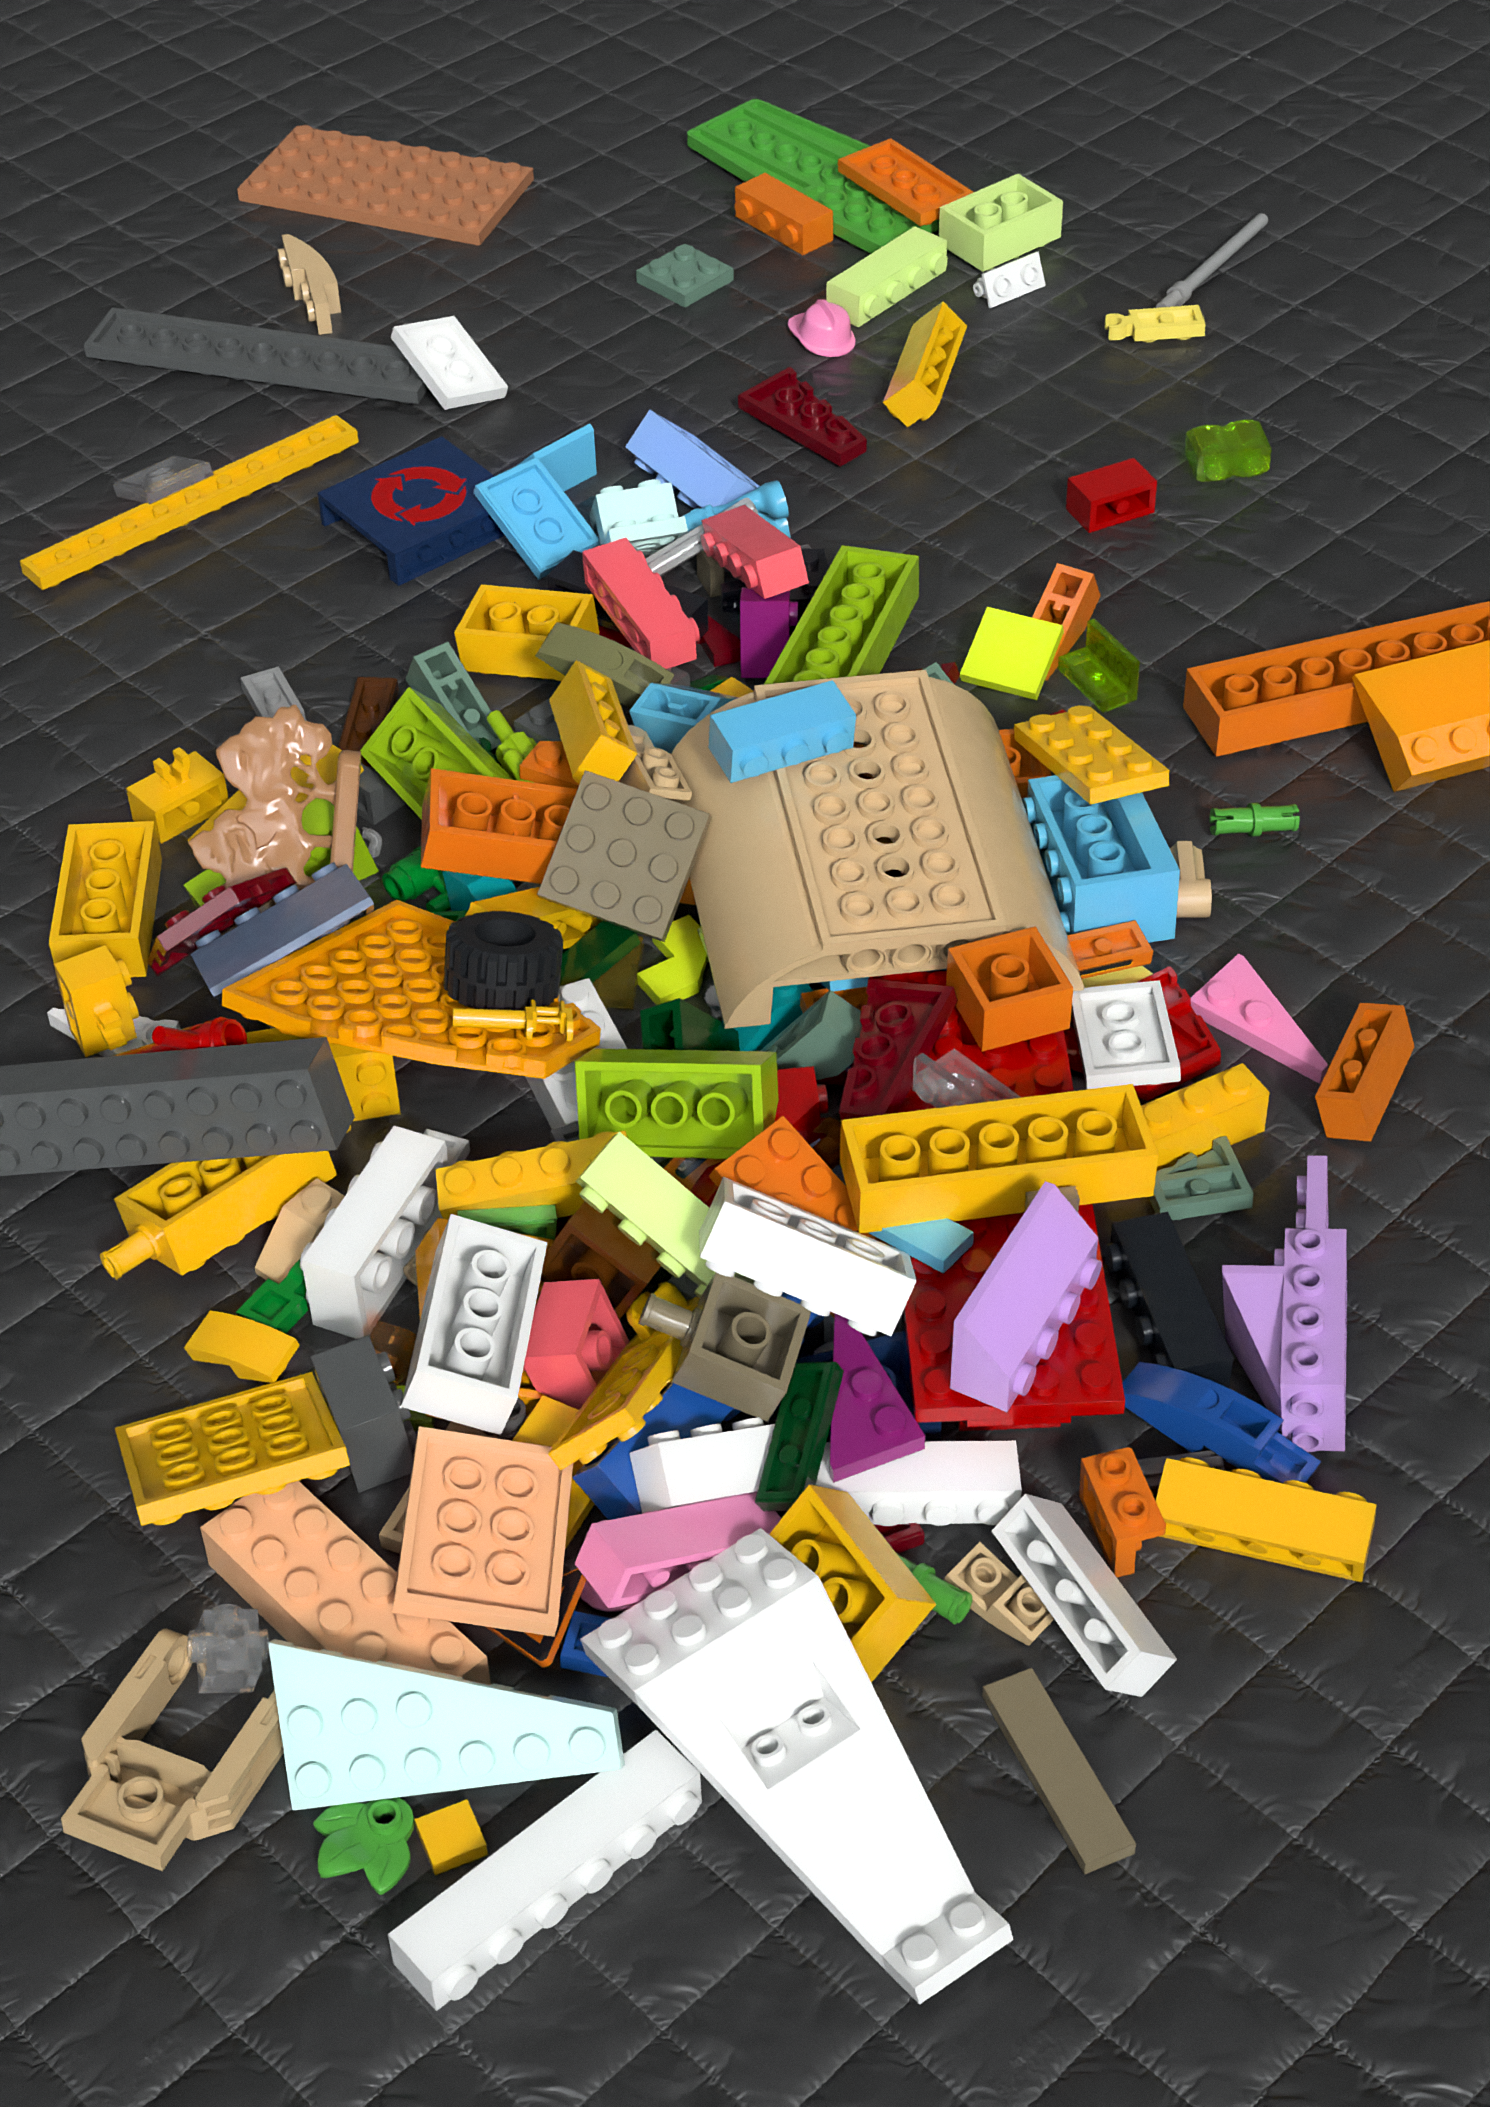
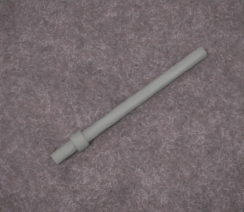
(1182, 290)

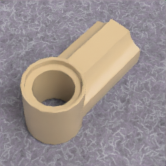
(1194, 889)

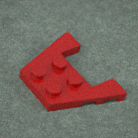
(1193, 1040)

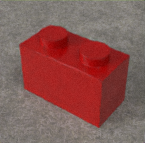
(1111, 495)

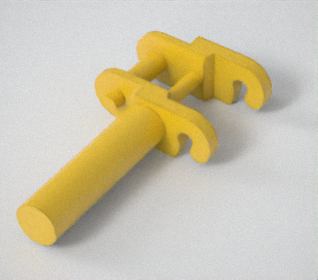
(516, 1019)

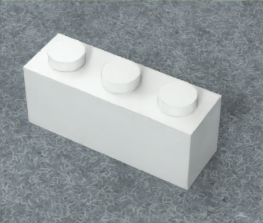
(701, 1467)

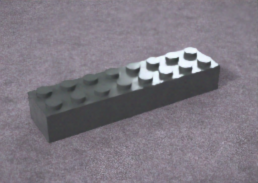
(172, 1107)

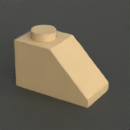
(295, 1227)

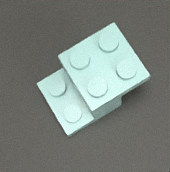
(640, 514)

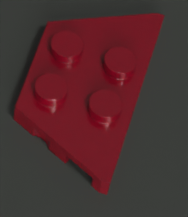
(218, 912)

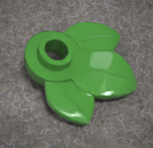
(360, 1842)

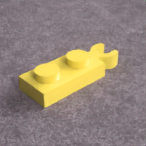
(1157, 324)

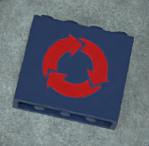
(416, 508)

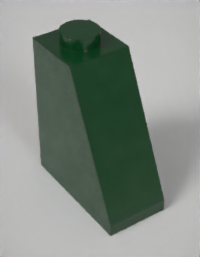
(684, 1027)

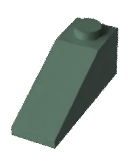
(445, 680)
(819, 1038)

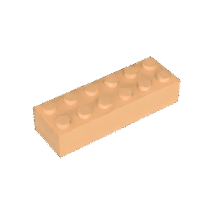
(327, 1585)

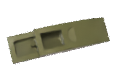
(627, 668)

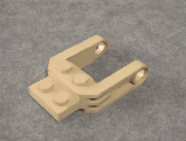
(149, 1798)

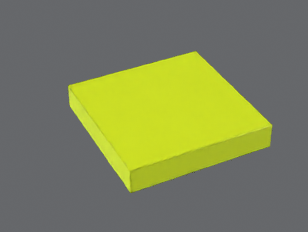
(1011, 653)

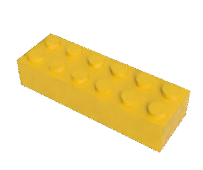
(989, 1154)

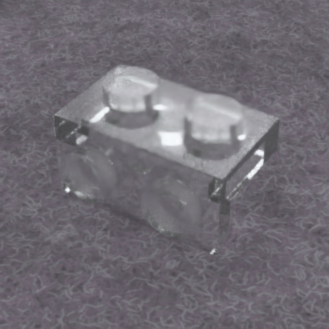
(955, 1081)

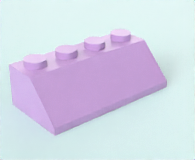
(1023, 1301)

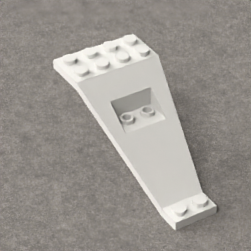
(785, 1724)

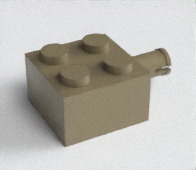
(734, 1343)

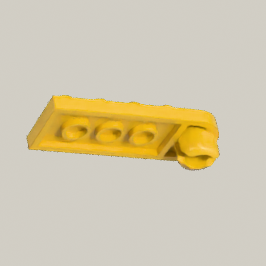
(627, 1388)

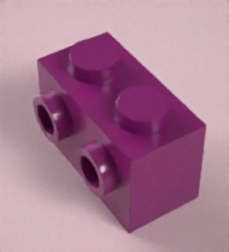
(764, 630)

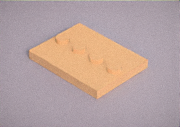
(484, 1533)

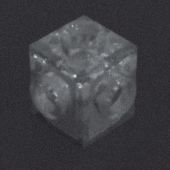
(228, 1649)

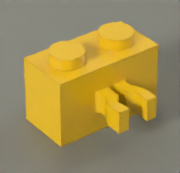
(178, 794)
(97, 1000)

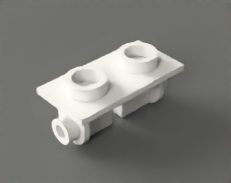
(1010, 280)

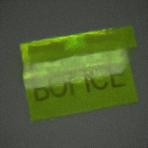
(1102, 669)

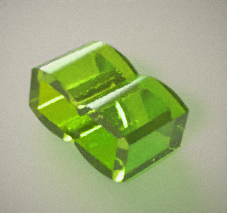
(1228, 450)

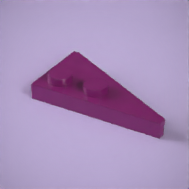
(869, 1416)

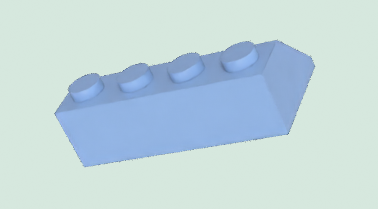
(687, 463)

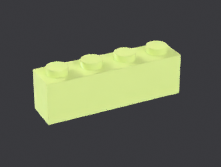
(888, 275)
(650, 1207)

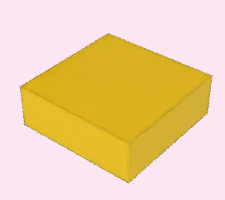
(451, 1837)

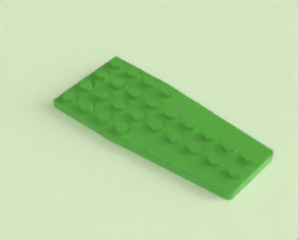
(804, 156)

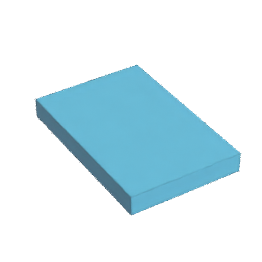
(536, 516)

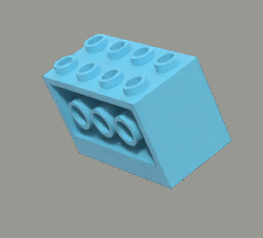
(1104, 860)

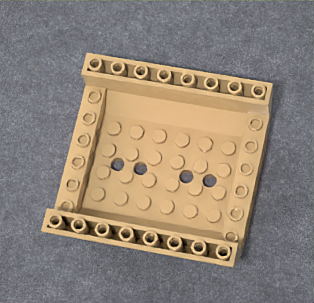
(792, 861)

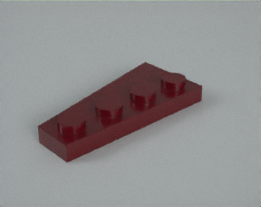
(799, 414)

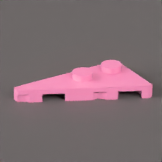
(1248, 1010)

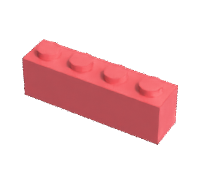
(754, 551)
(640, 603)

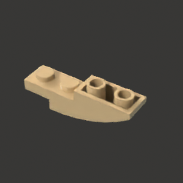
(310, 280)
(655, 770)

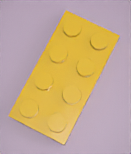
(1091, 754)

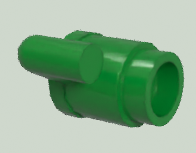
(409, 881)

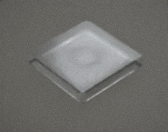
(162, 479)

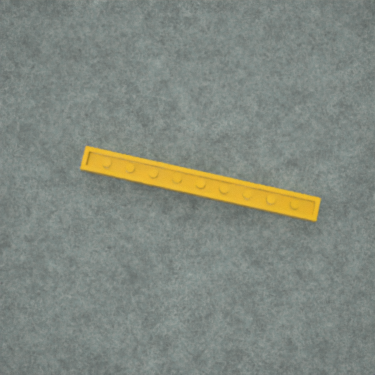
(151, 520)

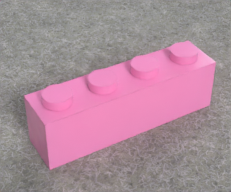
(649, 1550)

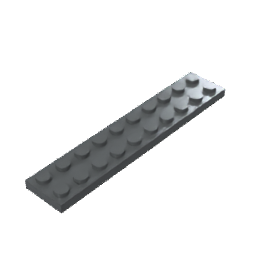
(256, 355)

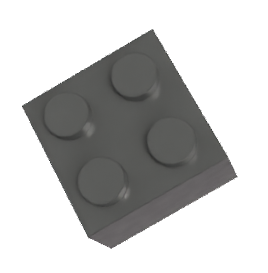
(367, 1411)

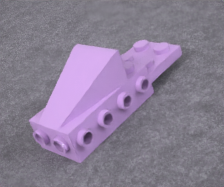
(1293, 1321)

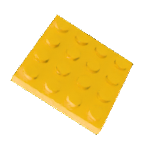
(230, 1449)

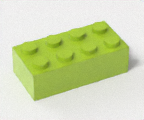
(421, 737)

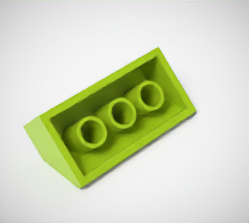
(678, 1098)

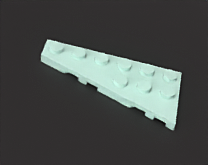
(402, 1730)

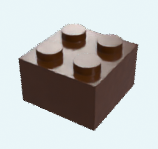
(596, 1249)

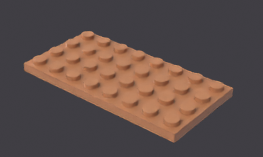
(387, 184)

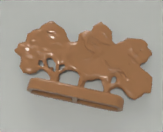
(270, 827)

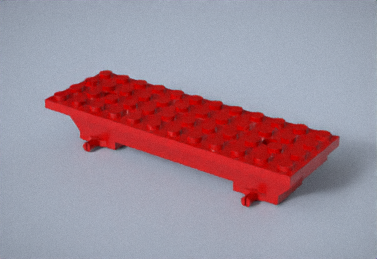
(1084, 1367)

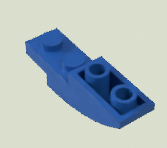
(1211, 1415)

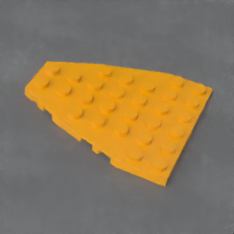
(384, 993)

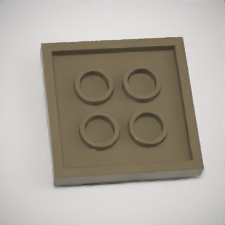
(624, 856)

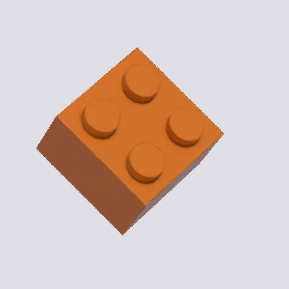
(1009, 988)

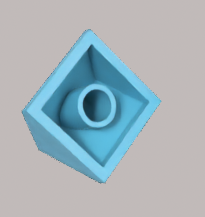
(570, 458)

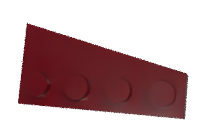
(895, 1028)

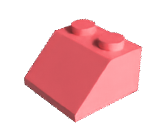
(572, 1340)

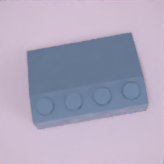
(284, 928)

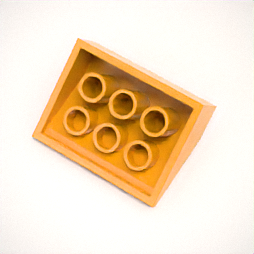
(1430, 714)

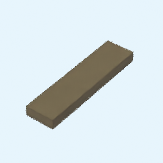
(1059, 1771)

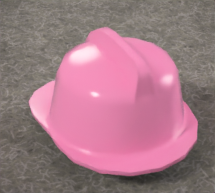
(824, 329)

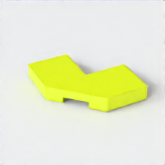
(683, 970)

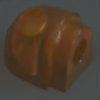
(398, 1345)

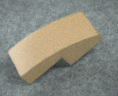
(1000, 1595)

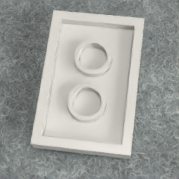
(449, 362)
(1124, 1035)

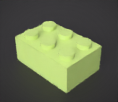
(1001, 222)

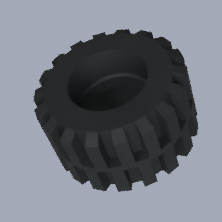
(502, 961)

